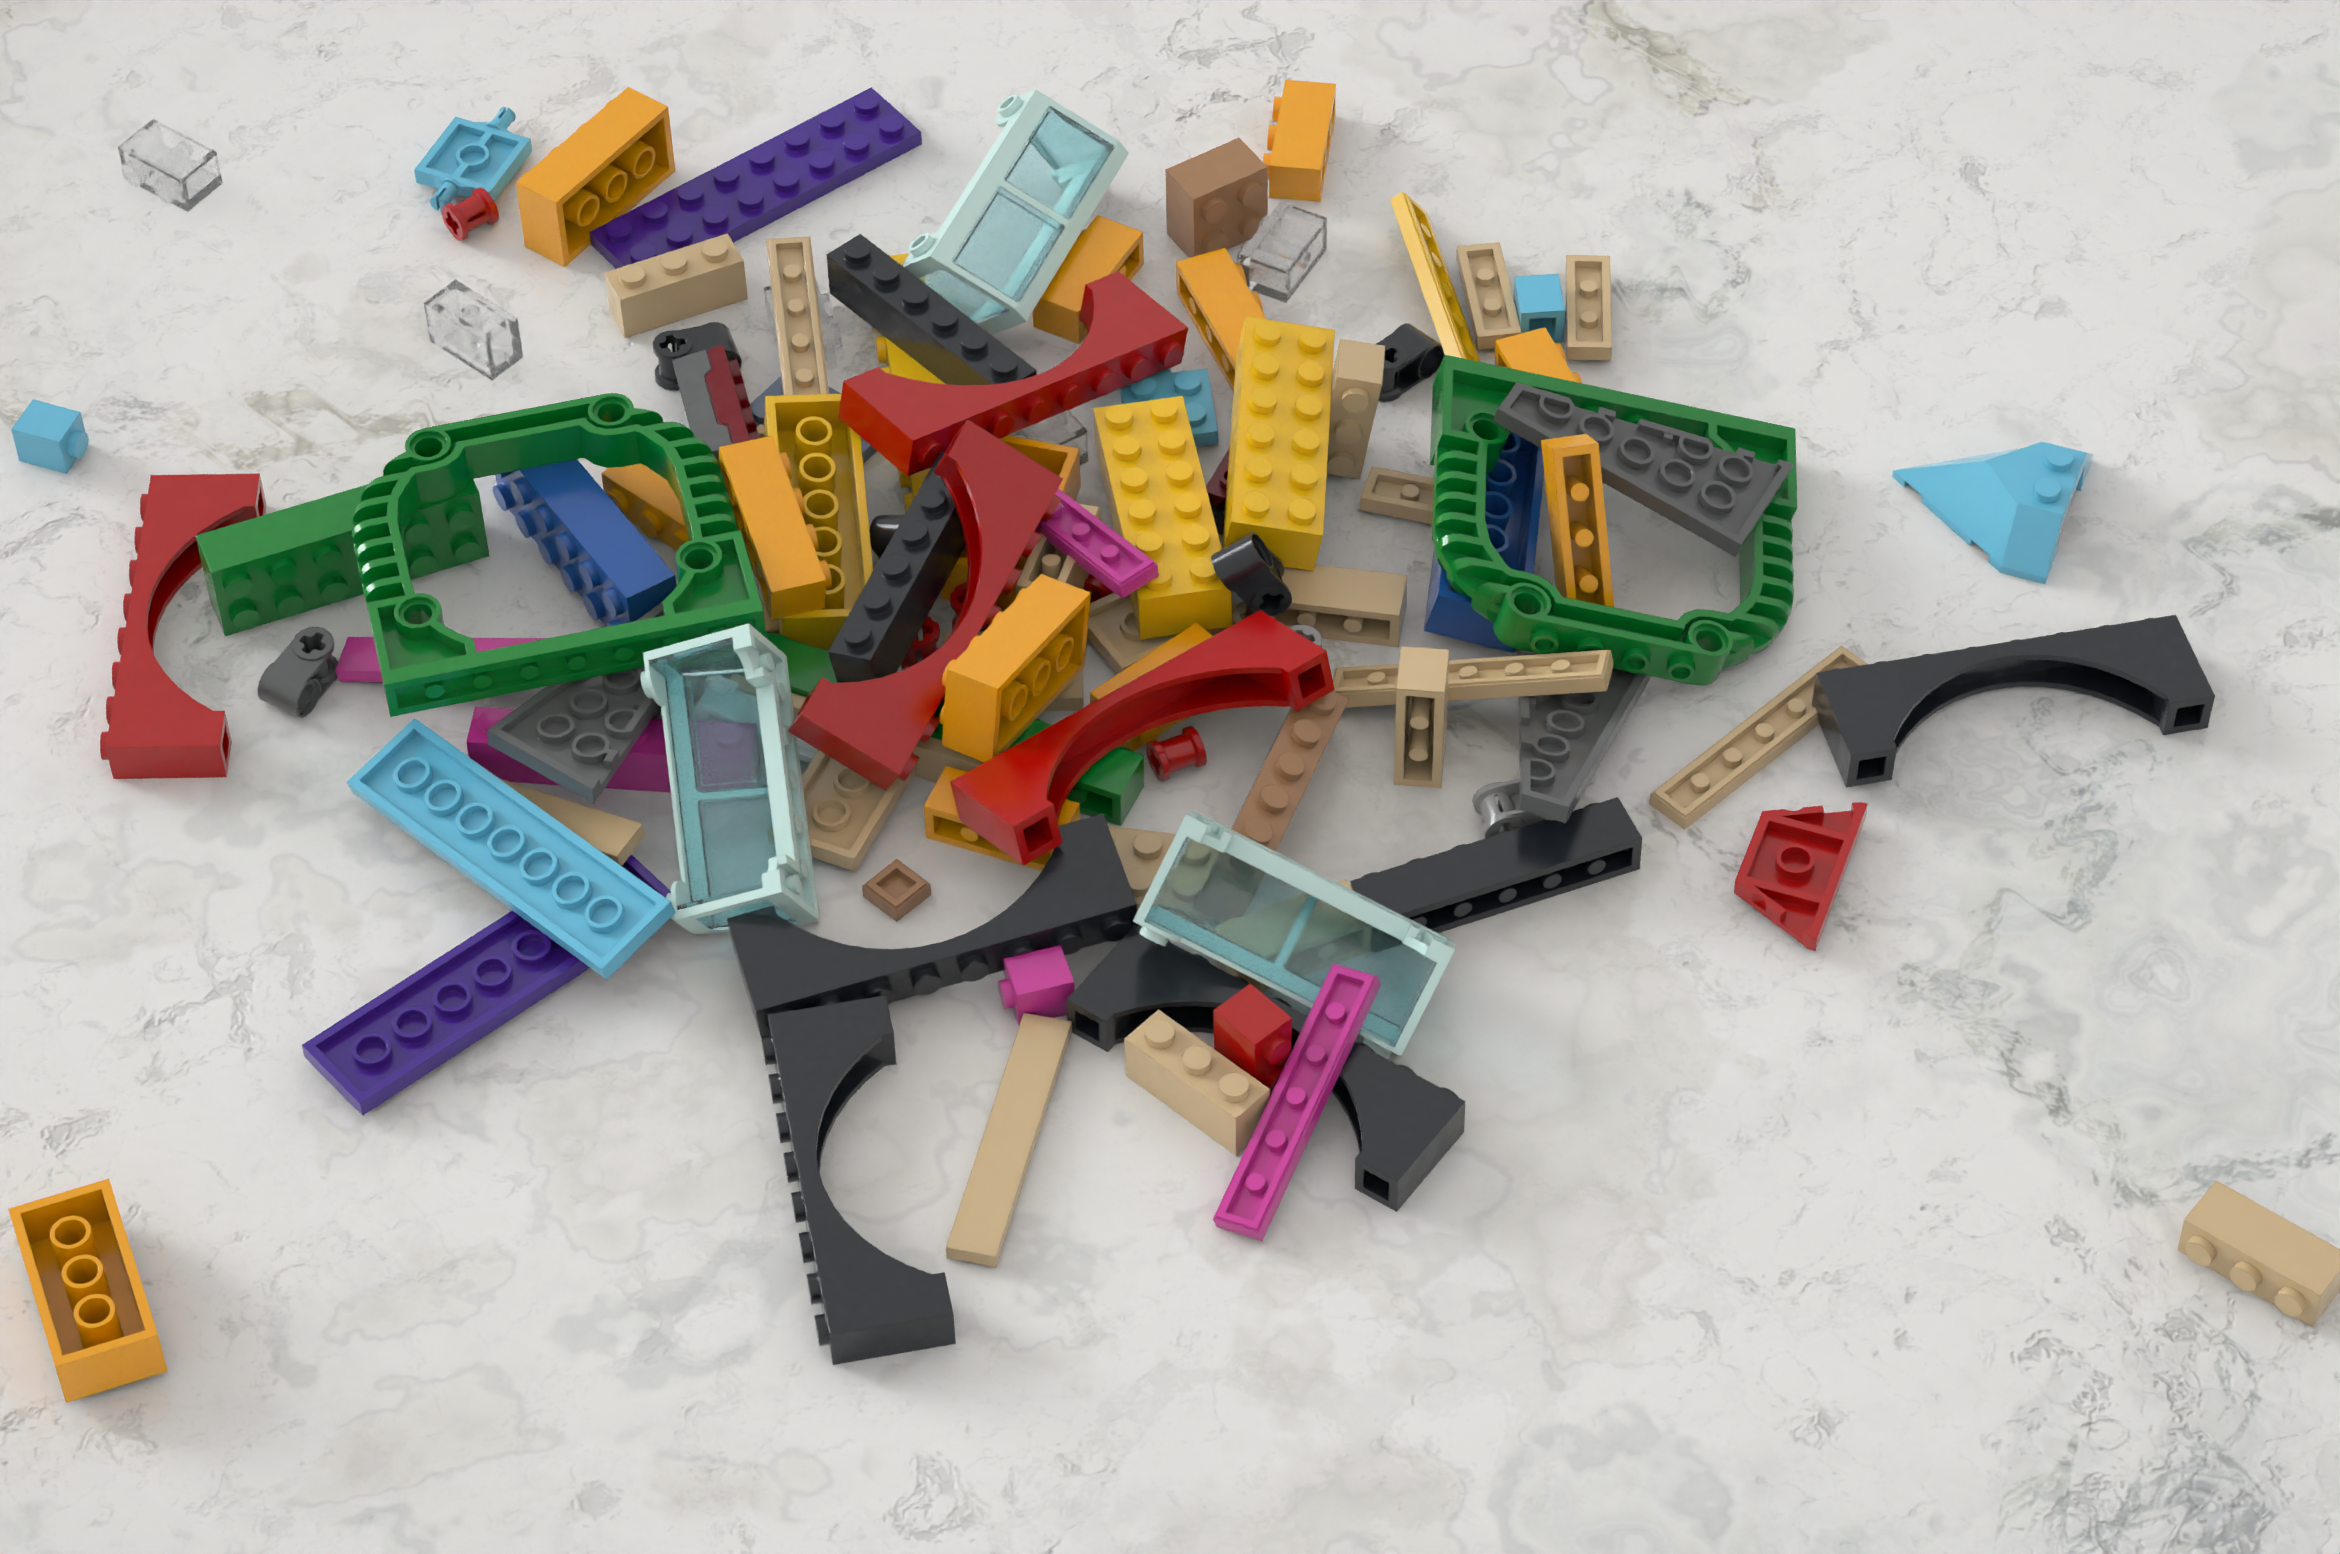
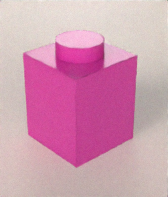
(1037, 983)

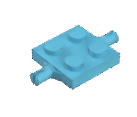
(473, 157)
(1197, 395)

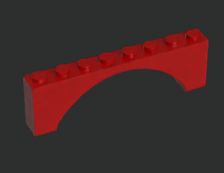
(917, 419)
(880, 720)
(152, 721)
(1021, 791)

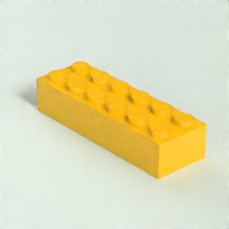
(1280, 438)
(830, 475)
(1164, 512)

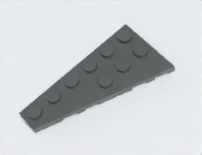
(1658, 466)
(579, 728)
(1567, 740)

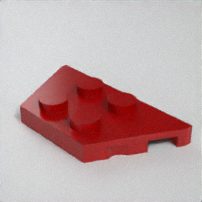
(1799, 866)

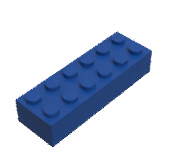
(1512, 525)
(586, 540)

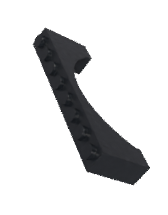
(2131, 664)
(1072, 903)
(1396, 1115)
(866, 1297)

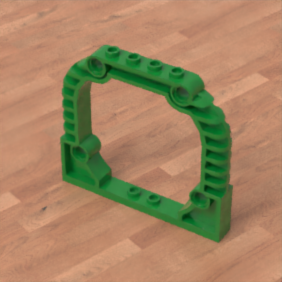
(1530, 609)
(435, 666)

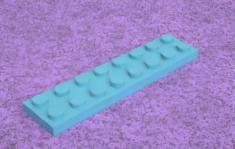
(511, 848)

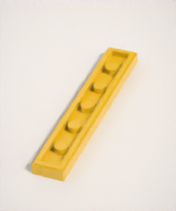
(1434, 278)

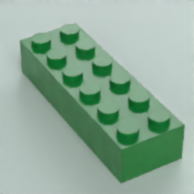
(308, 556)

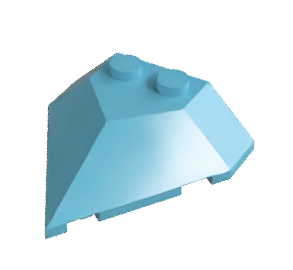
(2005, 502)

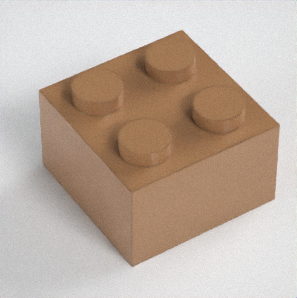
(1216, 198)

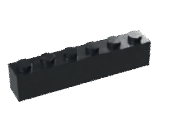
(919, 318)
(901, 586)
(1509, 868)

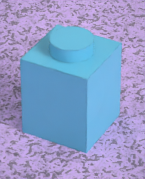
(1540, 304)
(50, 436)

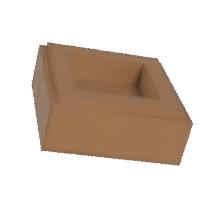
(896, 890)

